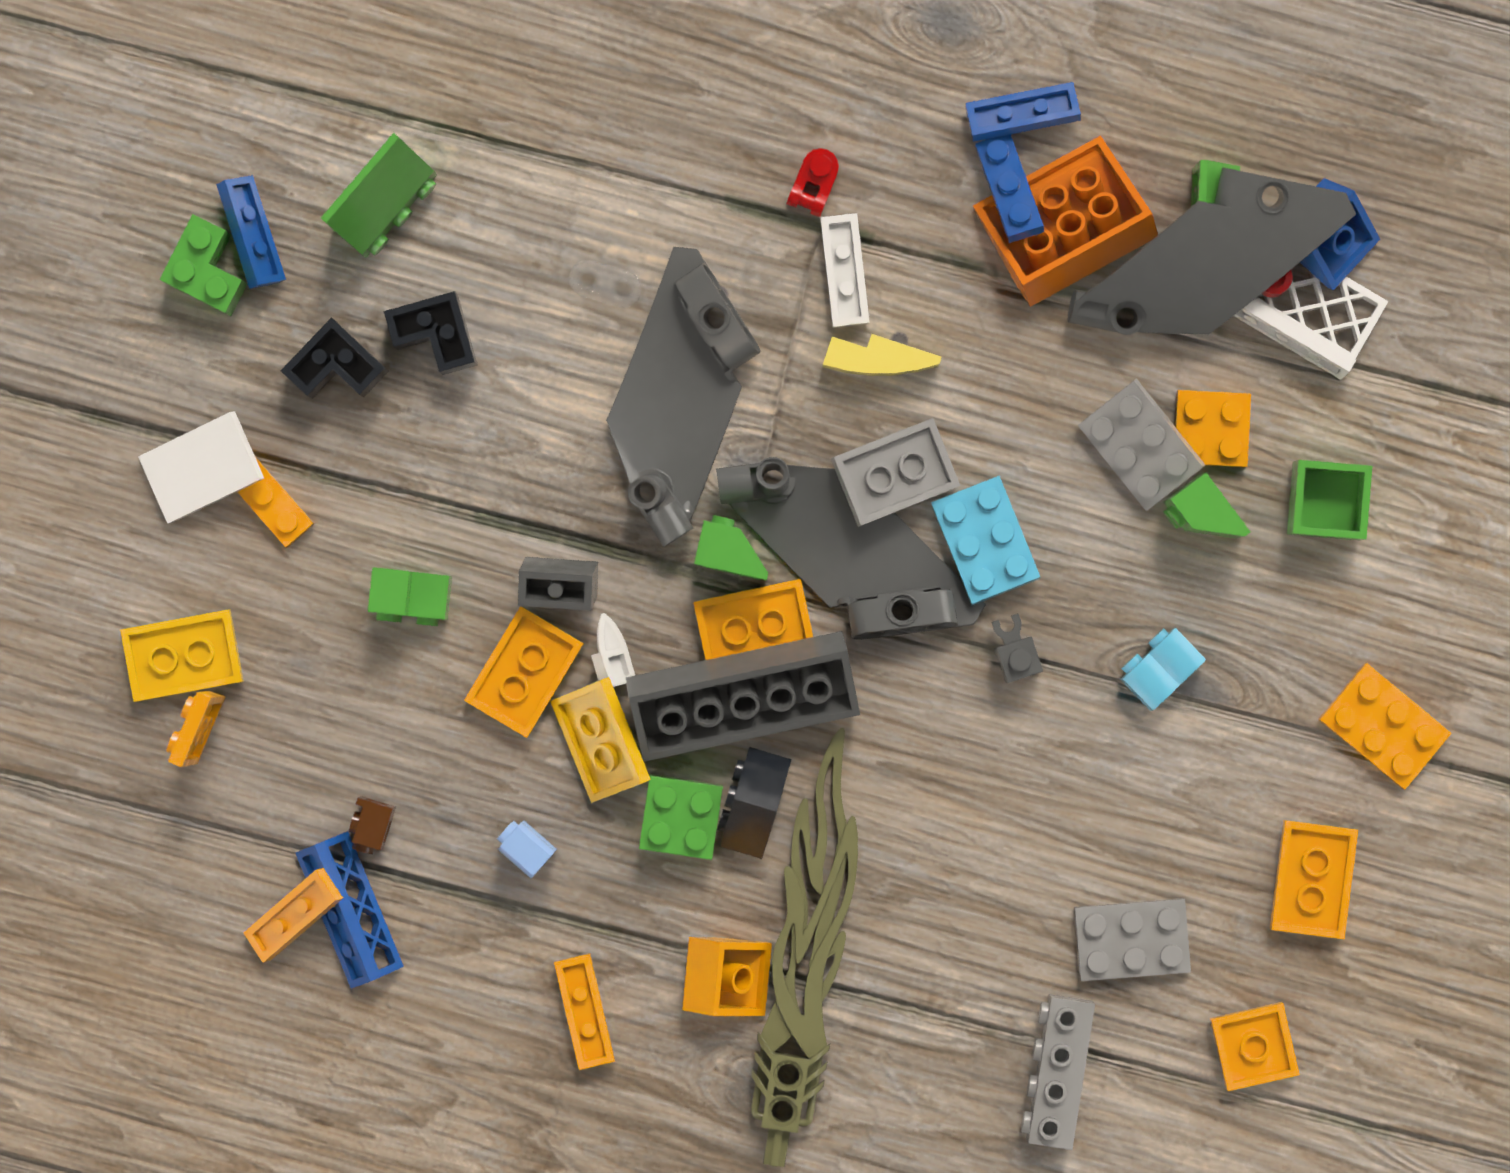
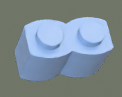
(525, 847)

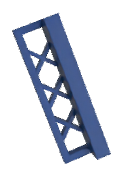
(350, 942)

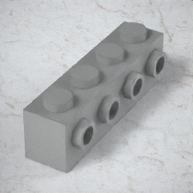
(1059, 1072)

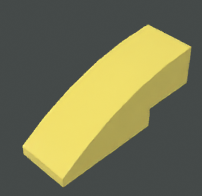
(880, 358)

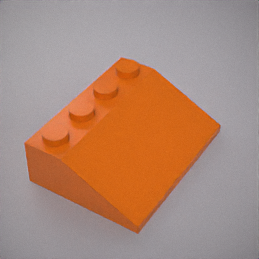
(1087, 218)

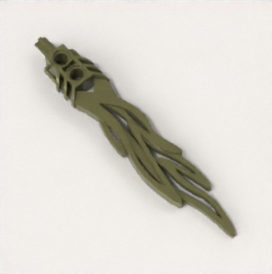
(785, 1015)

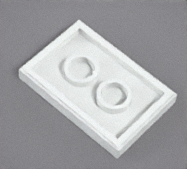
(201, 467)

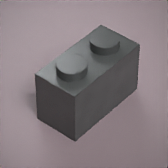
(558, 583)

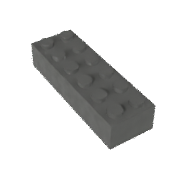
(742, 696)

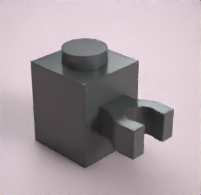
(1017, 655)

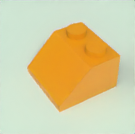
(726, 976)

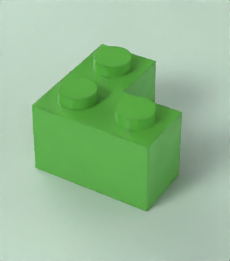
(194, 267)
(409, 594)

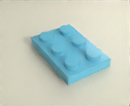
(985, 540)

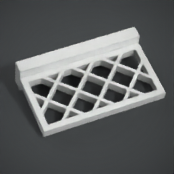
(1310, 343)

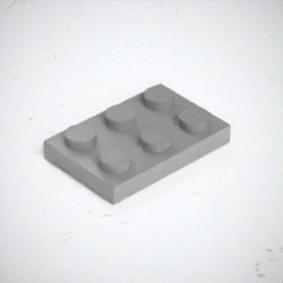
(1141, 445)
(895, 472)
(1132, 939)

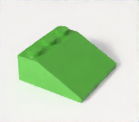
(380, 197)

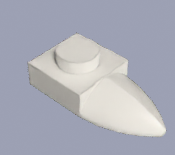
(612, 655)

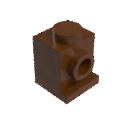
(371, 825)

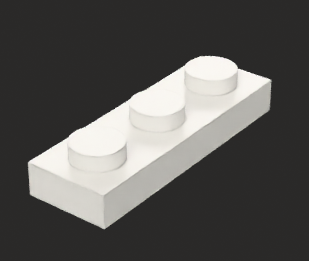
(844, 270)

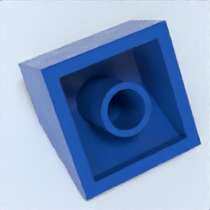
(1346, 247)

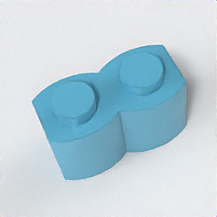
(1162, 668)

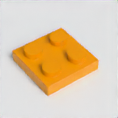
(1215, 425)
(1254, 1046)

